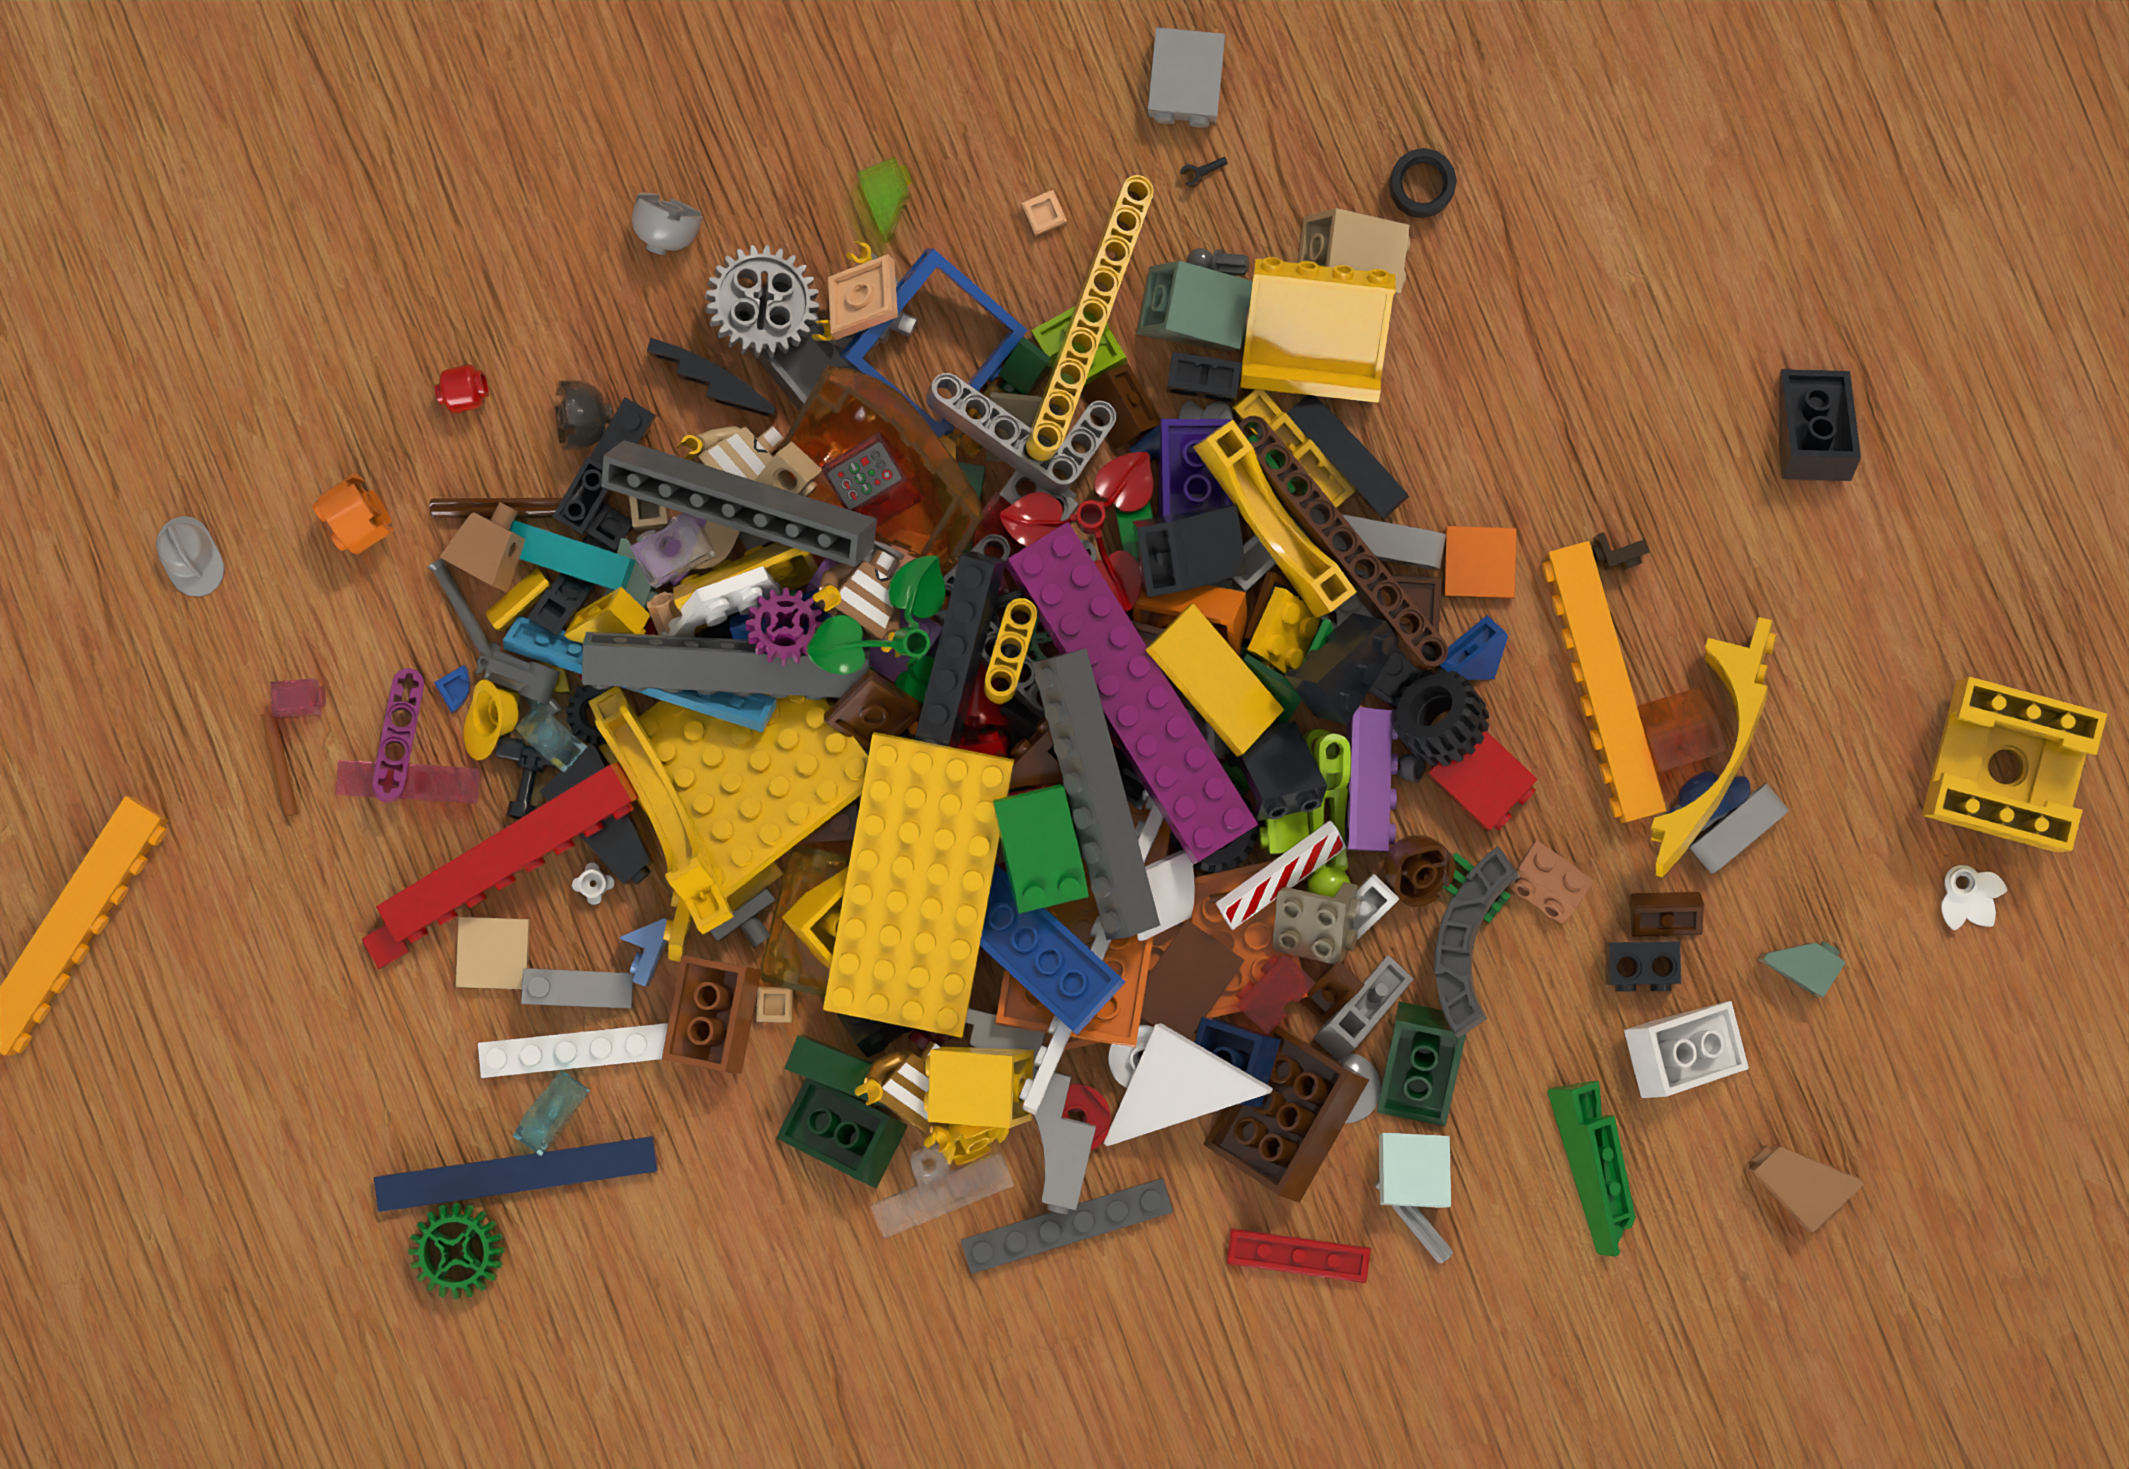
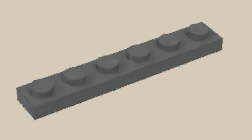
(1058, 1229)

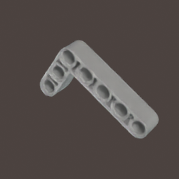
(1012, 450)

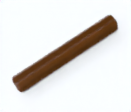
(486, 506)

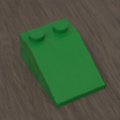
(1040, 848)

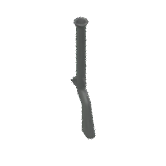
(473, 628)

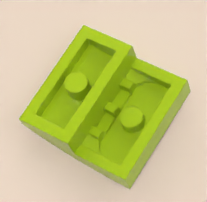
(1108, 354)

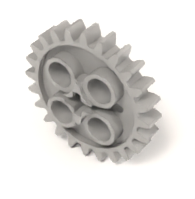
(731, 297)

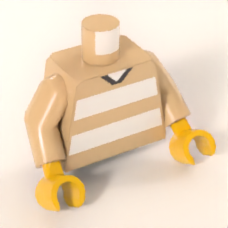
(734, 449)

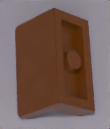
(1132, 407)

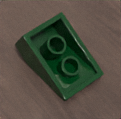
(1420, 1065)
(842, 1132)

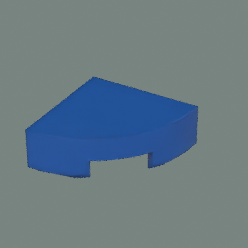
(455, 688)

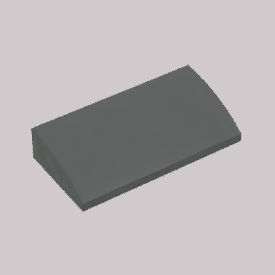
(801, 365)

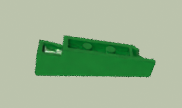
(1595, 1162)

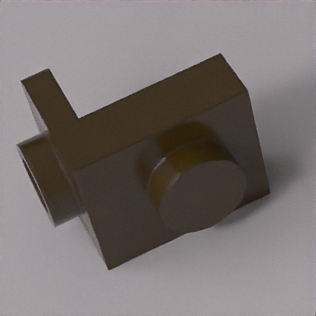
(1626, 556)

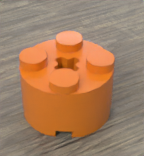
(353, 515)

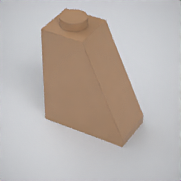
(1802, 1185)

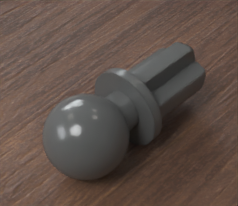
(1222, 262)

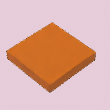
(1480, 562)

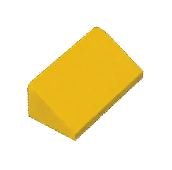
(518, 600)

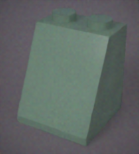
(1195, 306)

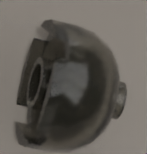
(580, 414)

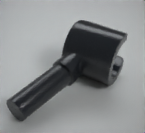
(1202, 170)

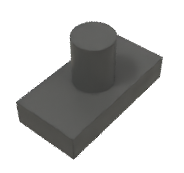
(747, 920)

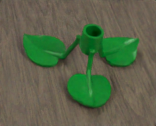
(918, 590)

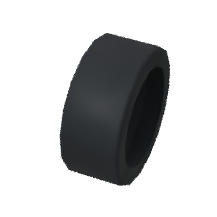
(1425, 156)

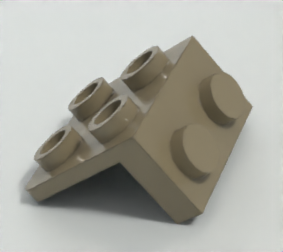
(1316, 924)

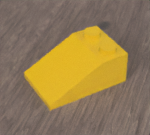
(817, 916)

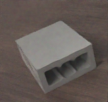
(1186, 76)

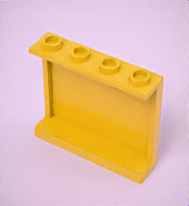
(1317, 329)

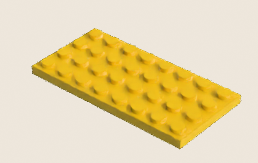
(917, 885)

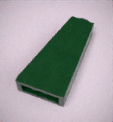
(828, 1065)

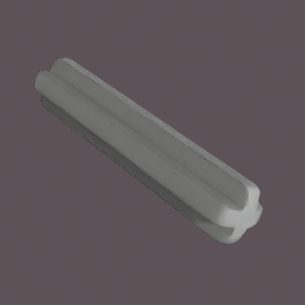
(1423, 1230)

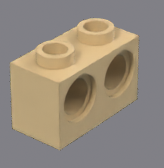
(795, 461)

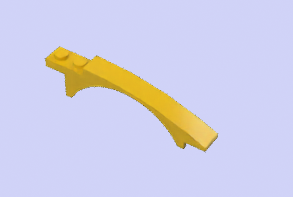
(1744, 678)
(687, 861)

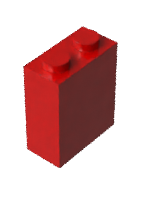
(1486, 783)

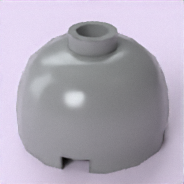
(664, 223)

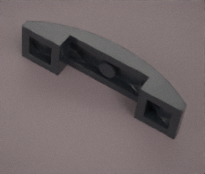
(569, 593)

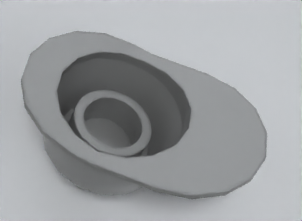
(190, 556)

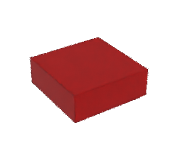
(384, 947)

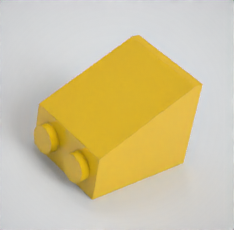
(978, 1086)

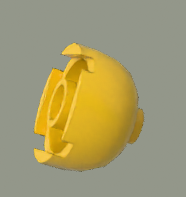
(970, 1142)

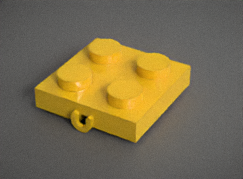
(1284, 632)

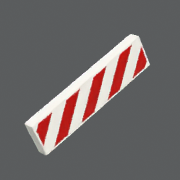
(1281, 873)

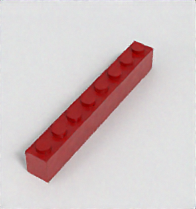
(507, 853)

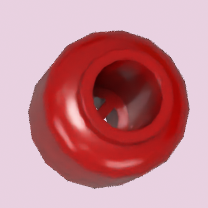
(462, 388)

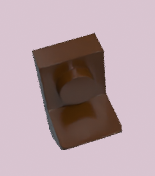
(1332, 991)

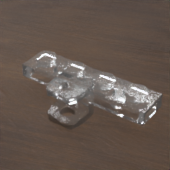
(940, 1189)

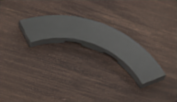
(1458, 936)

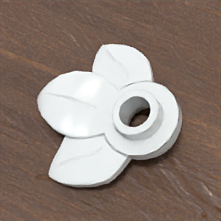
(1973, 901)

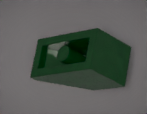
(1024, 369)

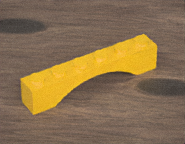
(1239, 474)

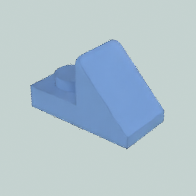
(652, 940)

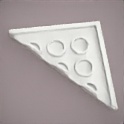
(1176, 1084)

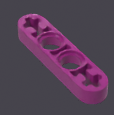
(399, 735)

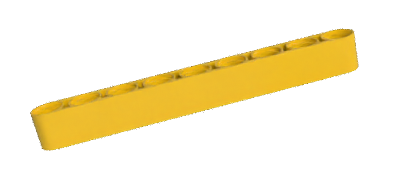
(1080, 329)

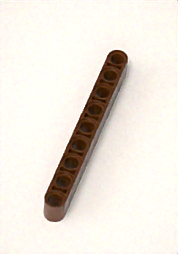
(1356, 550)

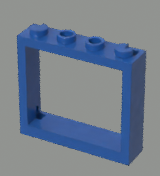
(905, 290)

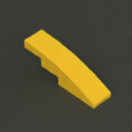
(1304, 450)

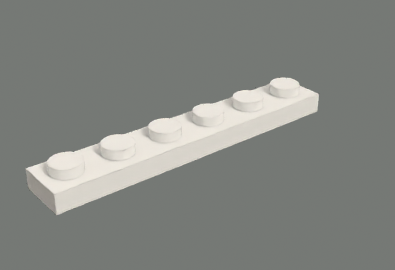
(572, 1050)

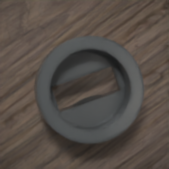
(1411, 768)

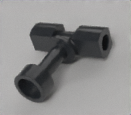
(529, 761)

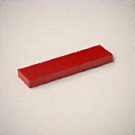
(1298, 1255)

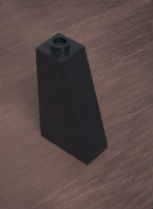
(619, 841)

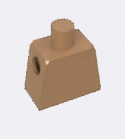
(487, 547)

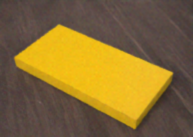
(1214, 679)

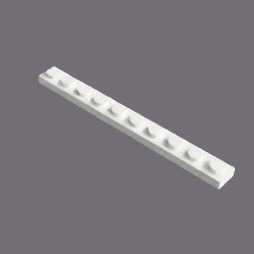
(1049, 1057)

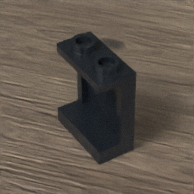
(1281, 772)

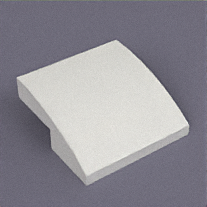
(1172, 891)

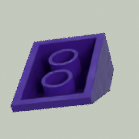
(1183, 477)

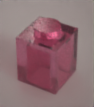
(297, 698)

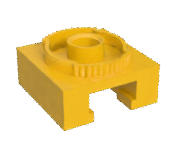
(2051, 750)

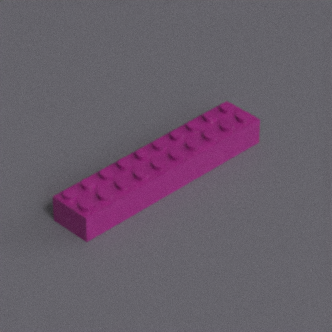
(1134, 694)

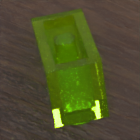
(886, 193)

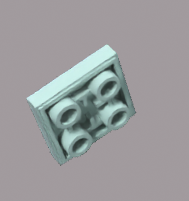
(1414, 1170)

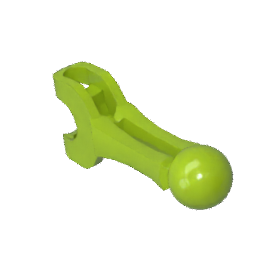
(1336, 773)

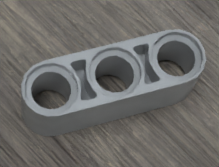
(1738, 828)

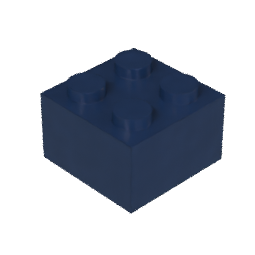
(1241, 1047)

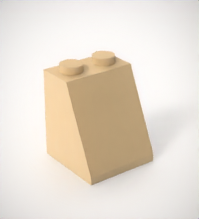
(1355, 241)

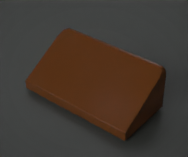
(1666, 913)

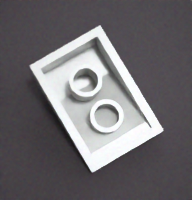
(1686, 1050)

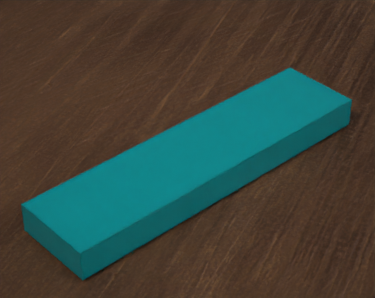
(573, 557)

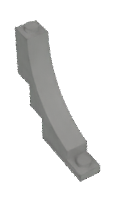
(1063, 1139)

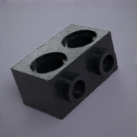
(1204, 377)
(1642, 956)

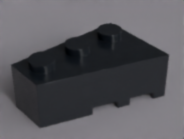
(1344, 668)

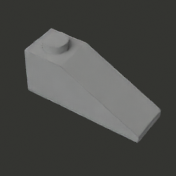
(577, 988)
(1359, 1015)

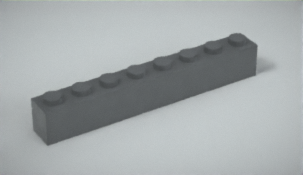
(739, 503)
(704, 666)
(1096, 794)

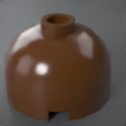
(1418, 869)

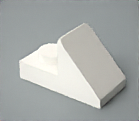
(1375, 902)

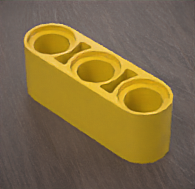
(1010, 634)

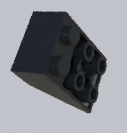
(1189, 549)

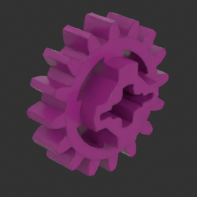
(784, 611)

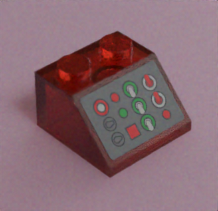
(875, 479)

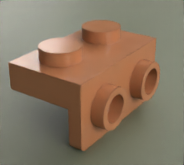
(1550, 882)

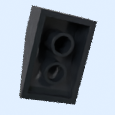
(1817, 425)

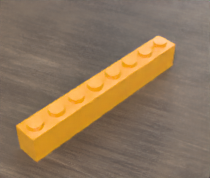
(1604, 682)
(75, 919)

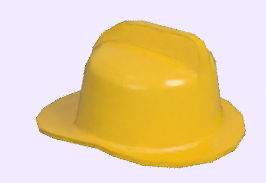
(489, 717)

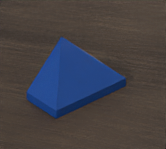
(1477, 651)

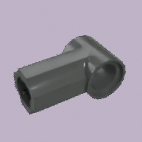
(528, 678)

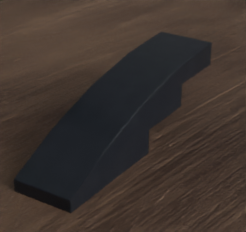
(723, 386)
(1348, 456)

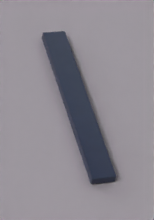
(515, 1174)

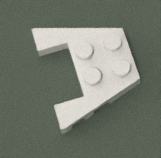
(718, 600)

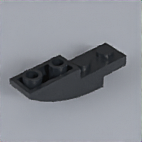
(585, 494)

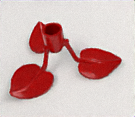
(1122, 481)

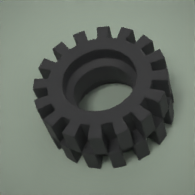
(577, 715)

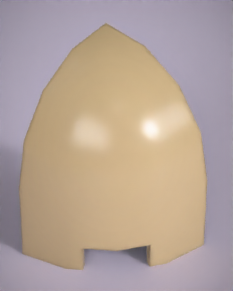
(723, 541)

